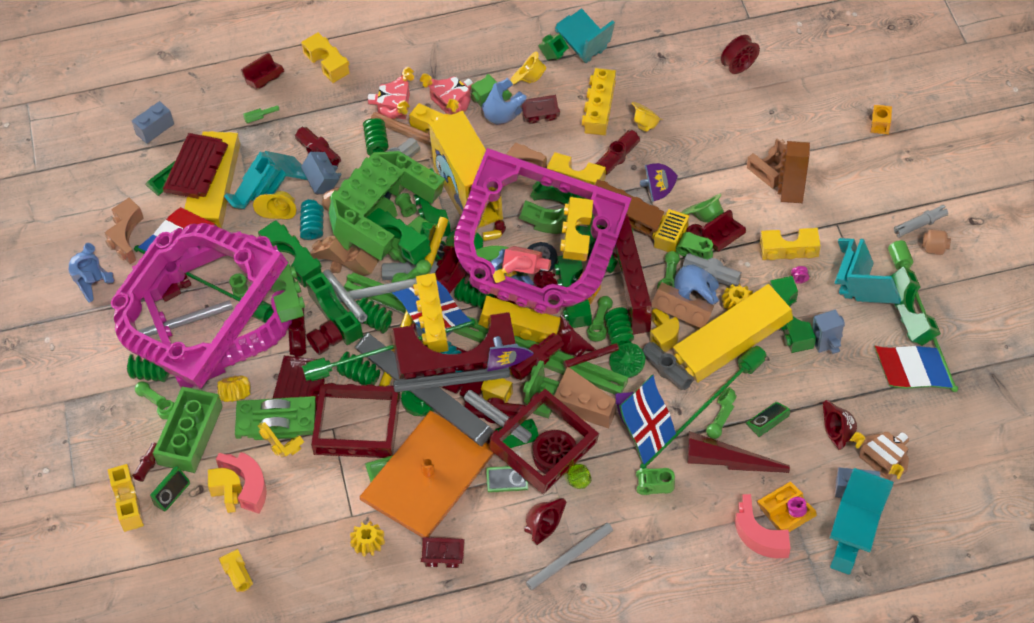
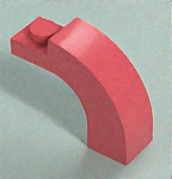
(254, 490)
(759, 539)

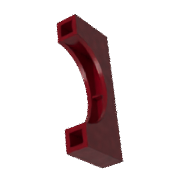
(636, 290)
(417, 360)

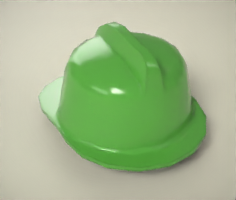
(706, 210)

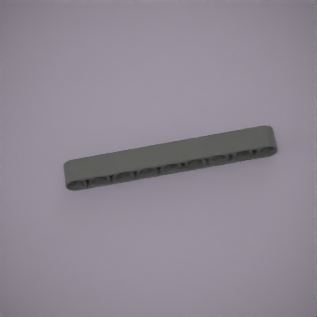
(433, 397)

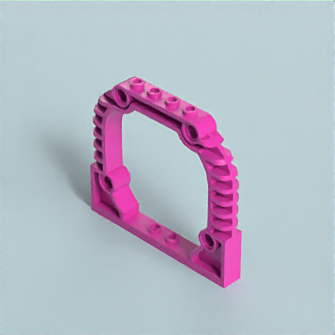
(500, 170)
(243, 346)
(199, 361)

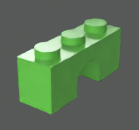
(288, 303)

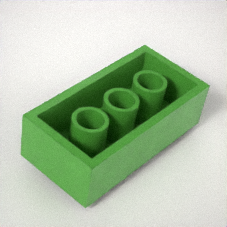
(188, 429)

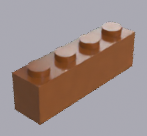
(793, 171)
(641, 214)

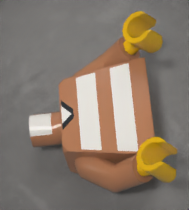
(884, 452)

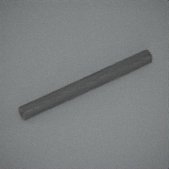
(449, 379)

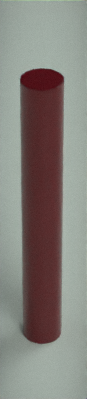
(591, 355)

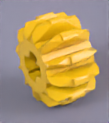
(735, 295)
(233, 388)
(365, 532)

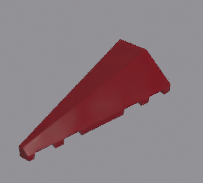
(449, 271)
(714, 452)

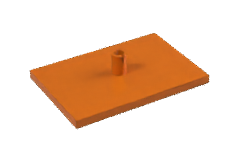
(427, 475)

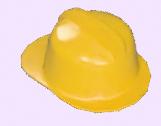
(530, 71)
(645, 118)
(275, 206)

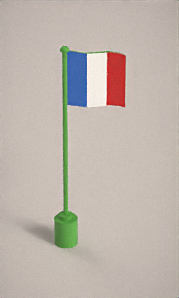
(913, 364)

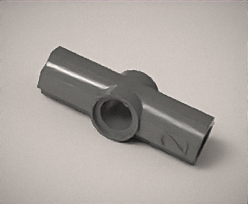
(667, 366)

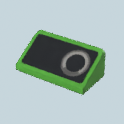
(505, 479)

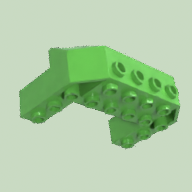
(365, 187)

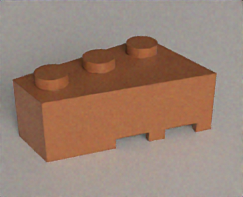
(586, 399)

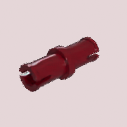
(146, 463)

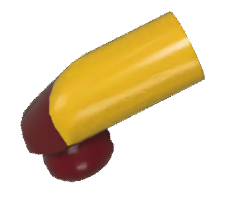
(496, 233)

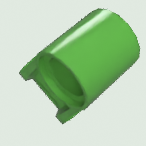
(695, 245)
(654, 481)

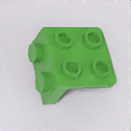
(537, 384)

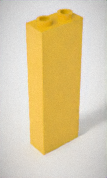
(214, 204)
(733, 333)

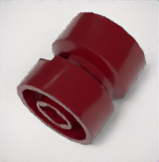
(324, 337)

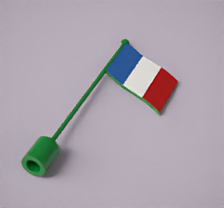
(180, 219)

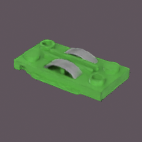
(283, 415)

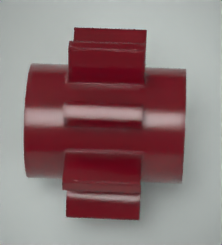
(544, 278)

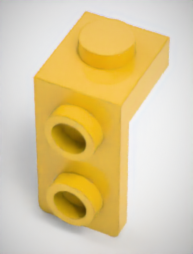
(292, 446)

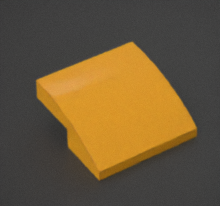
(776, 508)

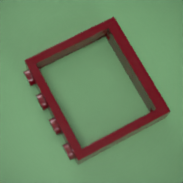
(356, 448)
(545, 482)

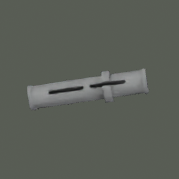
(927, 217)

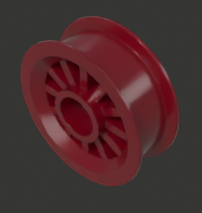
(740, 54)
(557, 441)

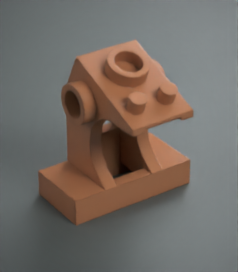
(761, 167)

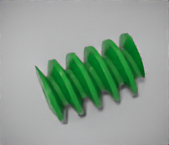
(375, 135)
(470, 294)
(376, 317)
(619, 326)
(145, 369)
(358, 370)

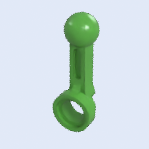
(672, 259)
(422, 268)
(604, 304)
(143, 389)
(726, 399)

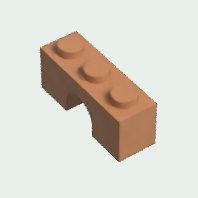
(670, 301)

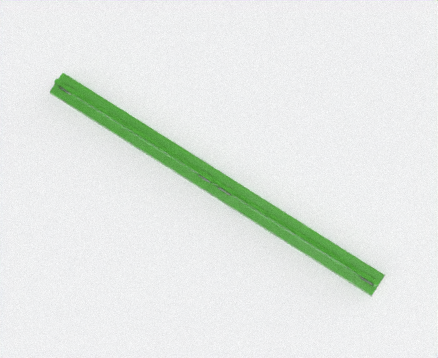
(594, 374)

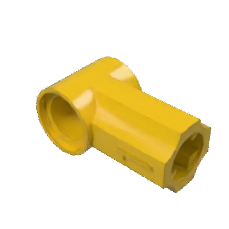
(235, 568)

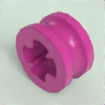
(800, 274)
(800, 503)

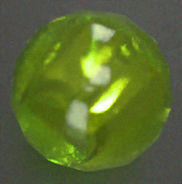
(579, 476)

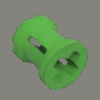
(405, 204)
(239, 285)

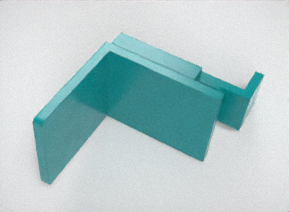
(584, 34)
(265, 177)
(856, 277)
(858, 517)

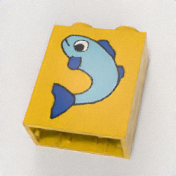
(457, 158)

